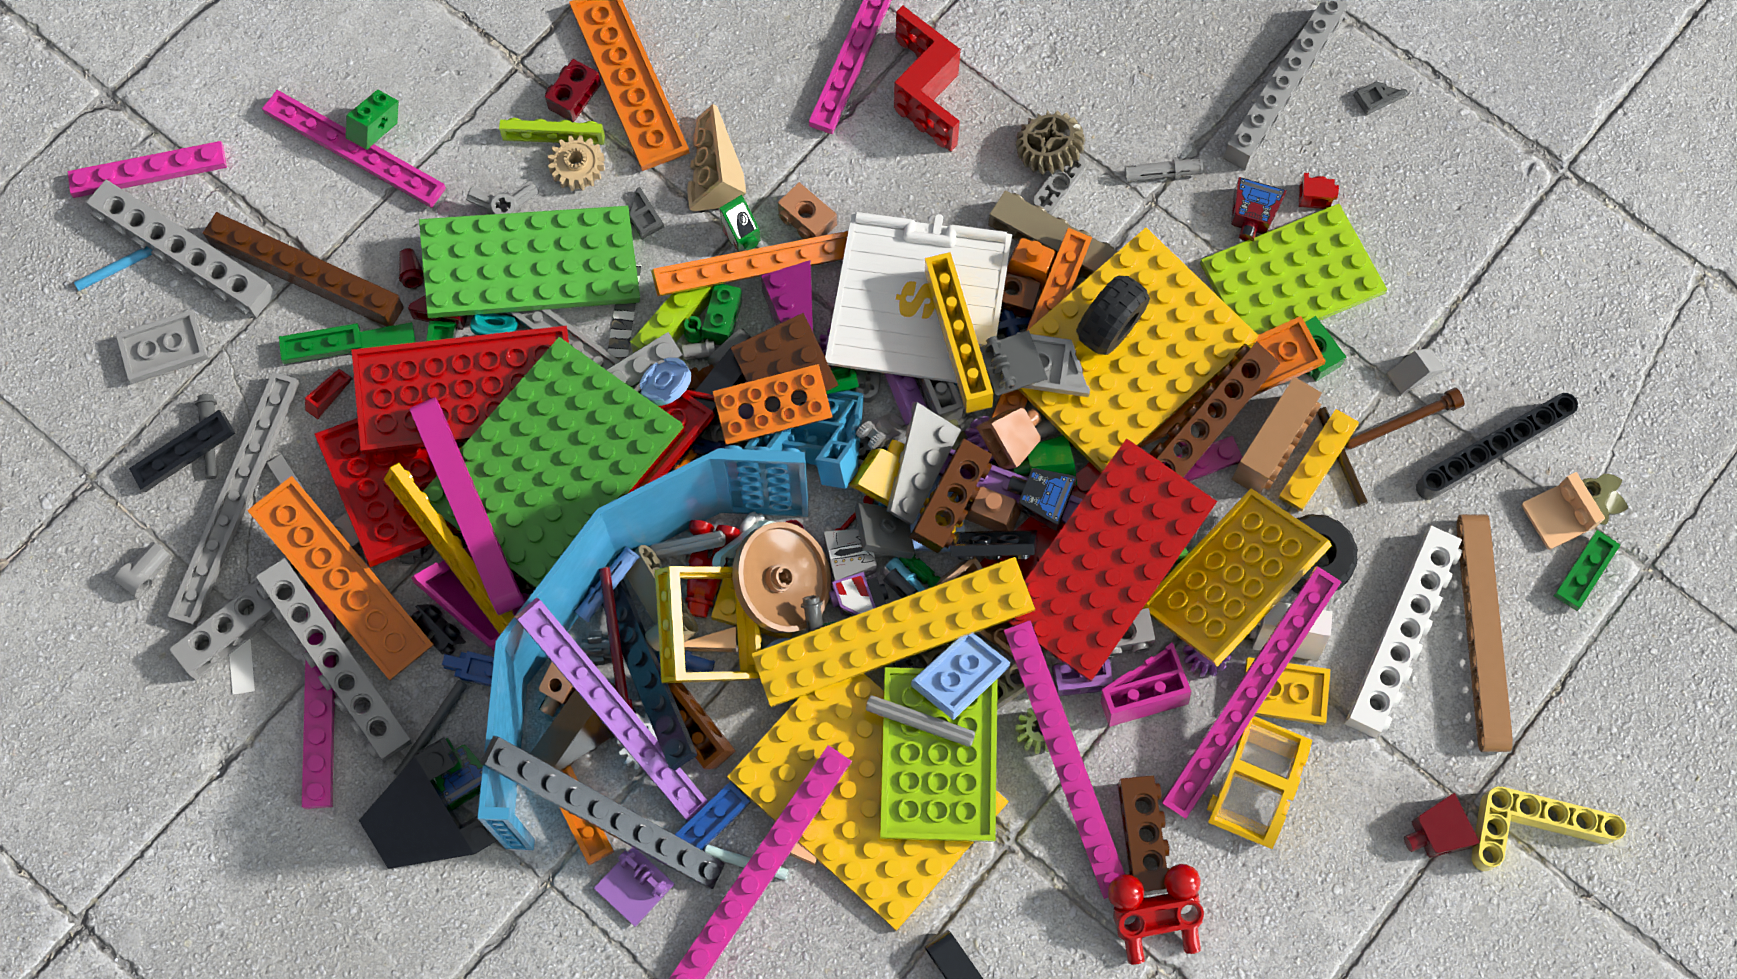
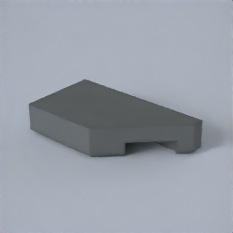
(1377, 96)
(644, 216)

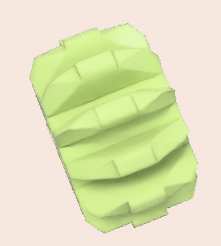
(1026, 728)

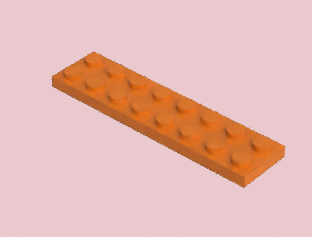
(630, 81)
(1288, 343)
(340, 578)

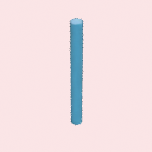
(112, 268)

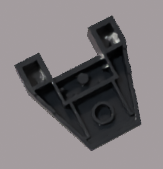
(413, 819)

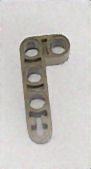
(643, 581)

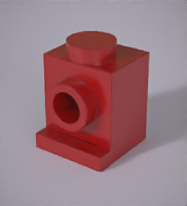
(1317, 192)

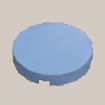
(665, 381)

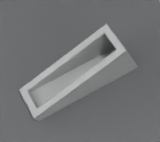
(282, 470)

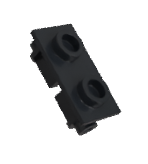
(446, 635)

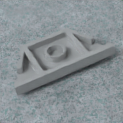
(1061, 367)

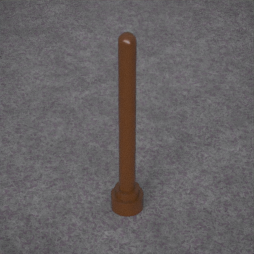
(1451, 400)

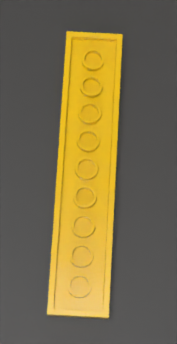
(893, 632)

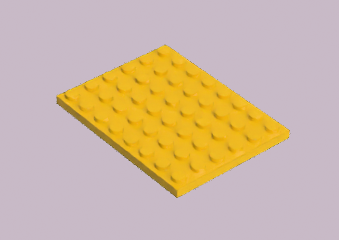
(1156, 368)
(845, 833)

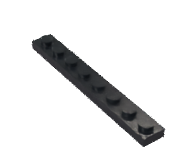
(646, 674)

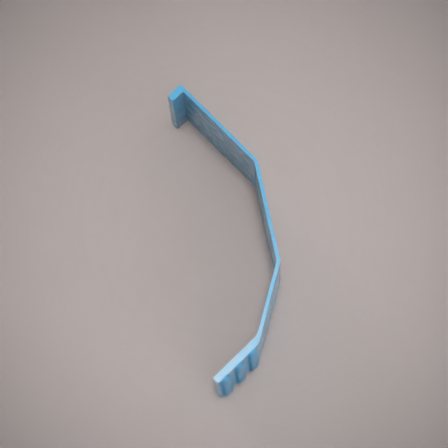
(716, 483)

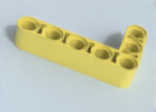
(1537, 818)

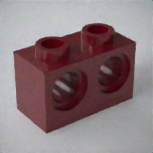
(578, 92)

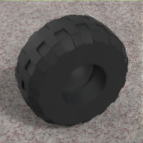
(1112, 314)
(1341, 554)

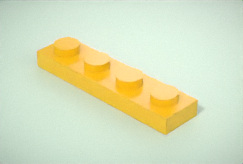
(1318, 460)

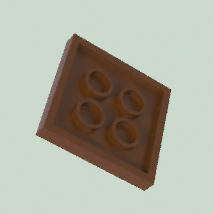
(782, 350)

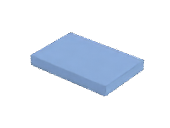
(960, 674)

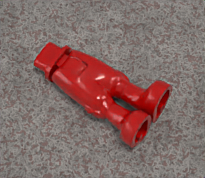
(703, 591)

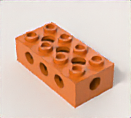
(759, 391)

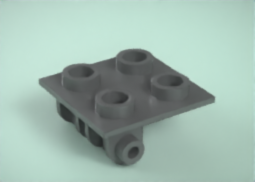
(1012, 362)

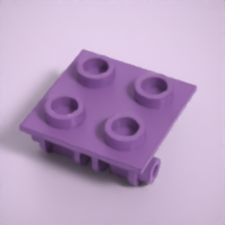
(634, 886)

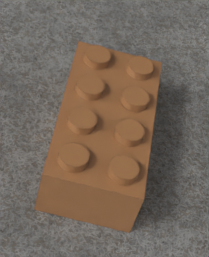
(1278, 436)

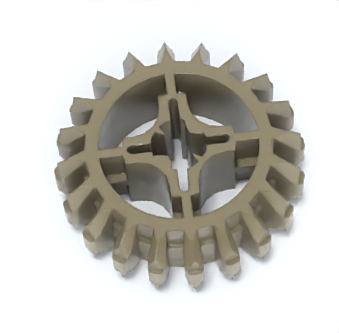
(1053, 148)

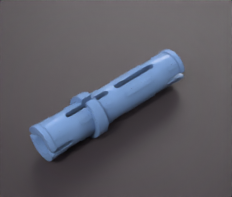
(618, 571)

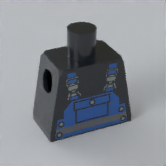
(1044, 495)

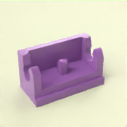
(1071, 683)

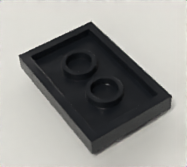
(994, 544)

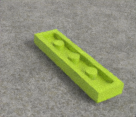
(550, 132)

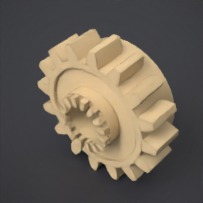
(575, 151)

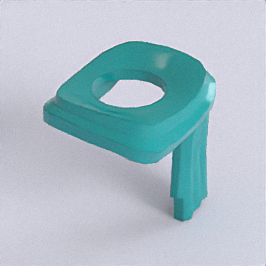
(503, 323)

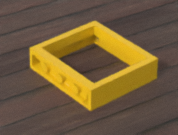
(671, 628)

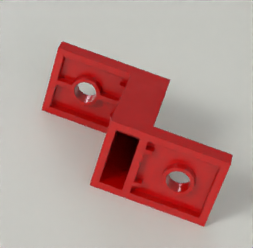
(926, 78)

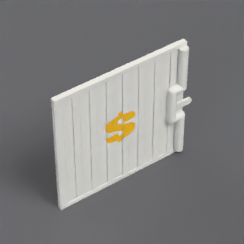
(884, 302)

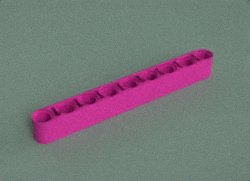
(467, 506)

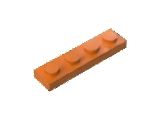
(590, 839)

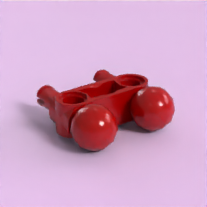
(1157, 913)

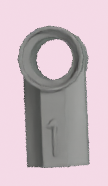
(139, 575)

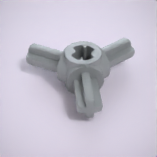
(494, 202)

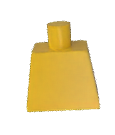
(878, 472)

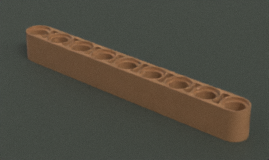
(1484, 634)

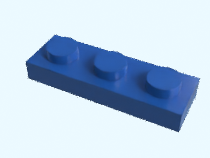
(714, 816)

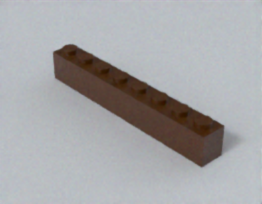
(303, 270)

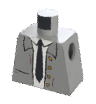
(847, 556)

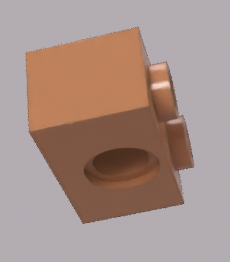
(801, 201)

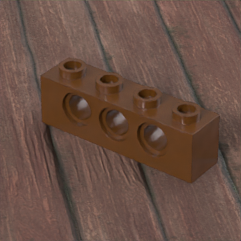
(1025, 299)
(967, 457)
(706, 737)
(1145, 790)

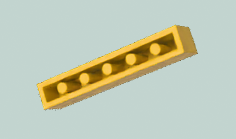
(958, 332)

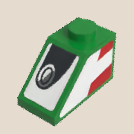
(739, 224)

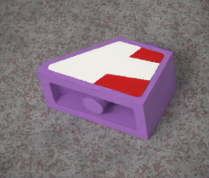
(852, 595)

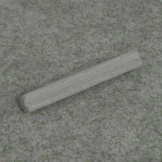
(920, 721)

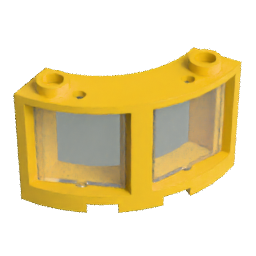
(1259, 782)

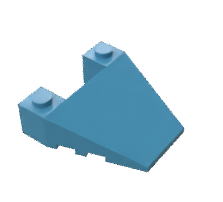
(826, 443)

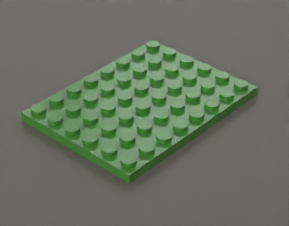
(556, 455)

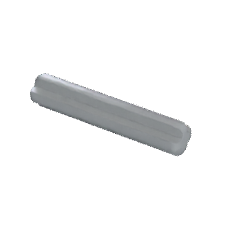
(689, 544)

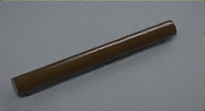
(1346, 466)

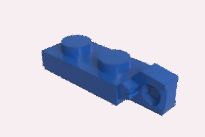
(471, 667)

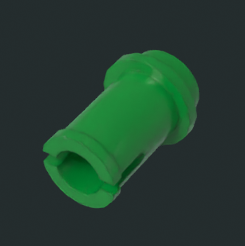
(693, 330)

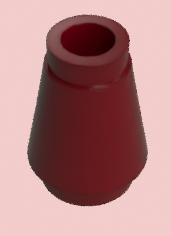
(410, 270)

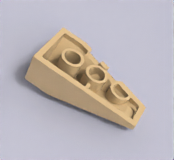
(716, 167)

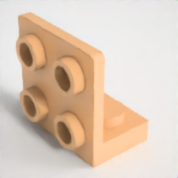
(1563, 512)

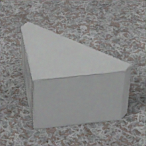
(1414, 370)

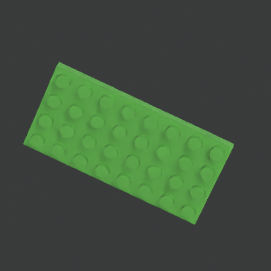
(528, 261)

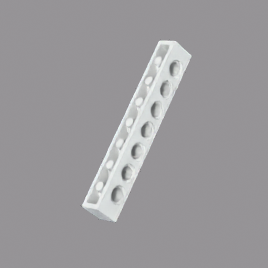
(1434, 544)

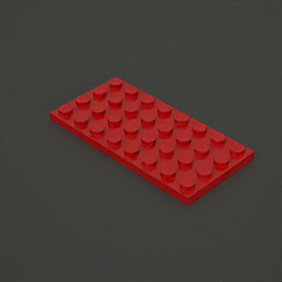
(463, 374)
(1111, 557)

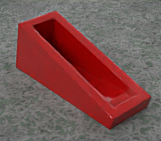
(326, 393)

